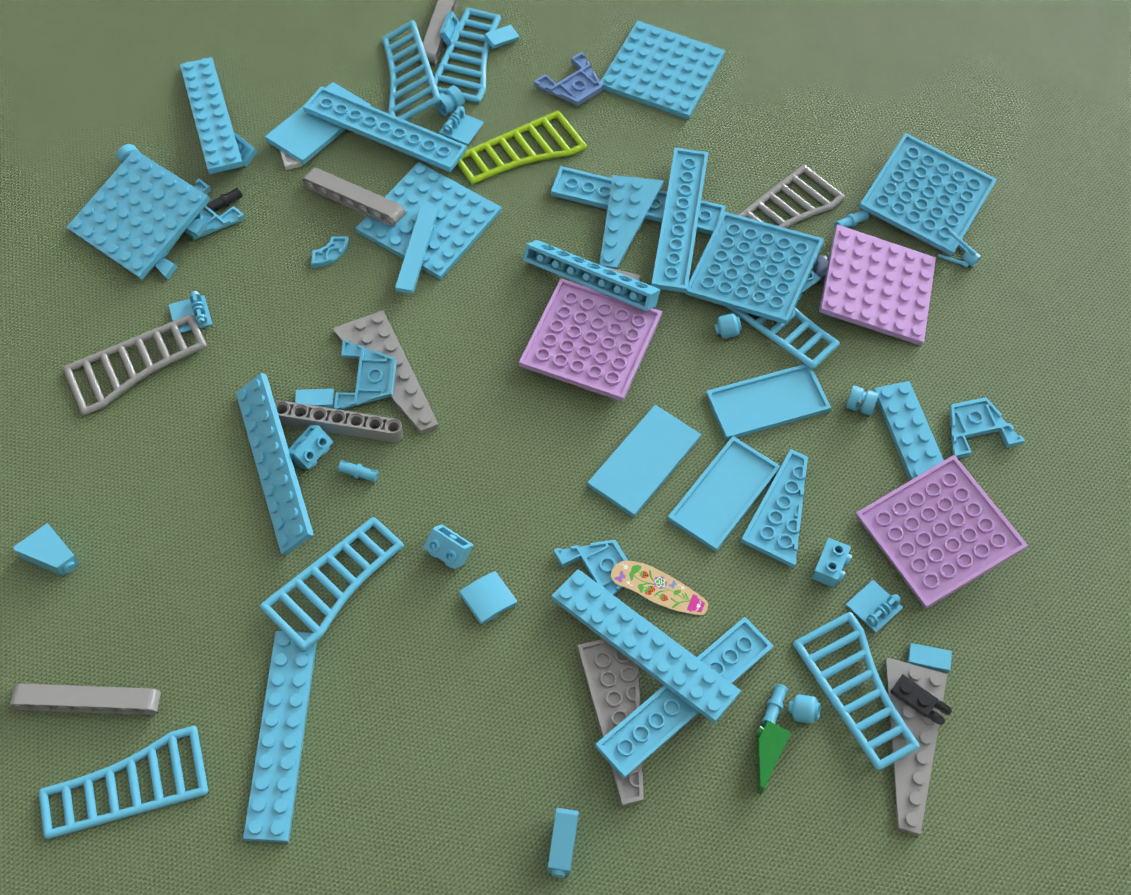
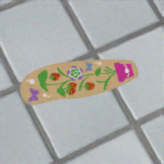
(658, 587)

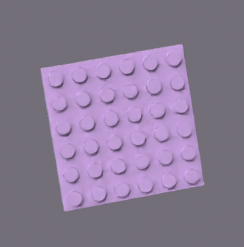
(878, 285)
(590, 340)
(941, 531)

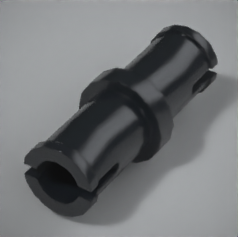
(225, 199)

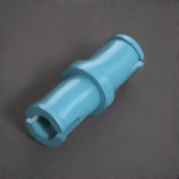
(852, 219)
(358, 471)
(775, 704)

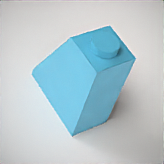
(47, 551)
(562, 842)

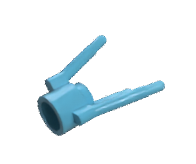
(970, 256)

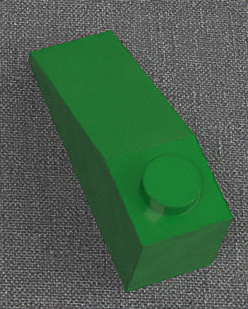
(768, 750)

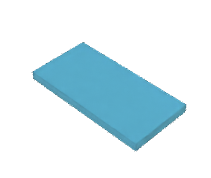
(306, 135)
(767, 401)
(644, 460)
(724, 493)

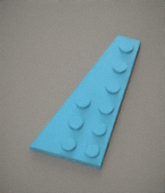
(627, 210)
(778, 518)

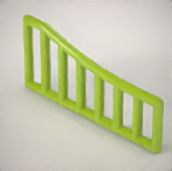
(549, 154)

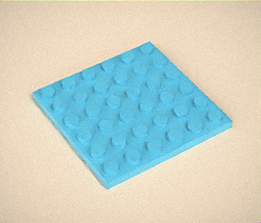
(662, 69)
(928, 193)
(138, 214)
(458, 224)
(755, 267)

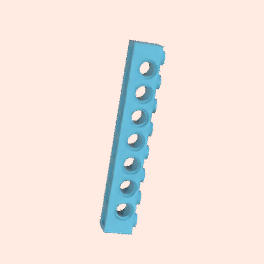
(591, 275)

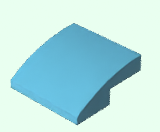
(488, 597)

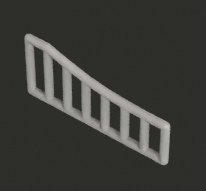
(782, 186)
(134, 378)

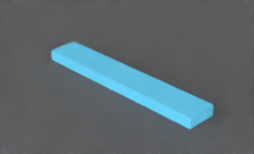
(416, 249)

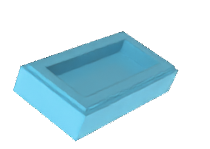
(449, 28)
(501, 36)
(316, 397)
(930, 657)

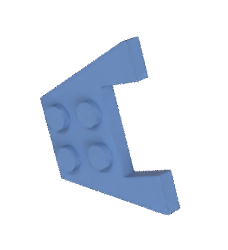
(576, 87)

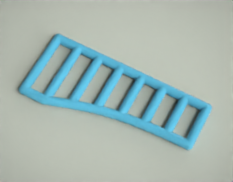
(481, 62)
(395, 70)
(785, 344)
(313, 569)
(889, 710)
(108, 772)

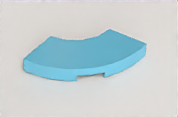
(331, 252)

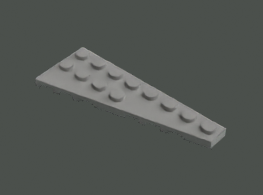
(377, 334)
(615, 695)
(914, 770)

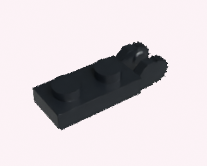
(920, 699)

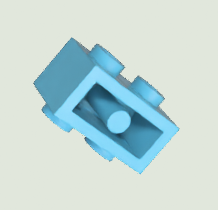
(310, 447)
(448, 546)
(831, 563)

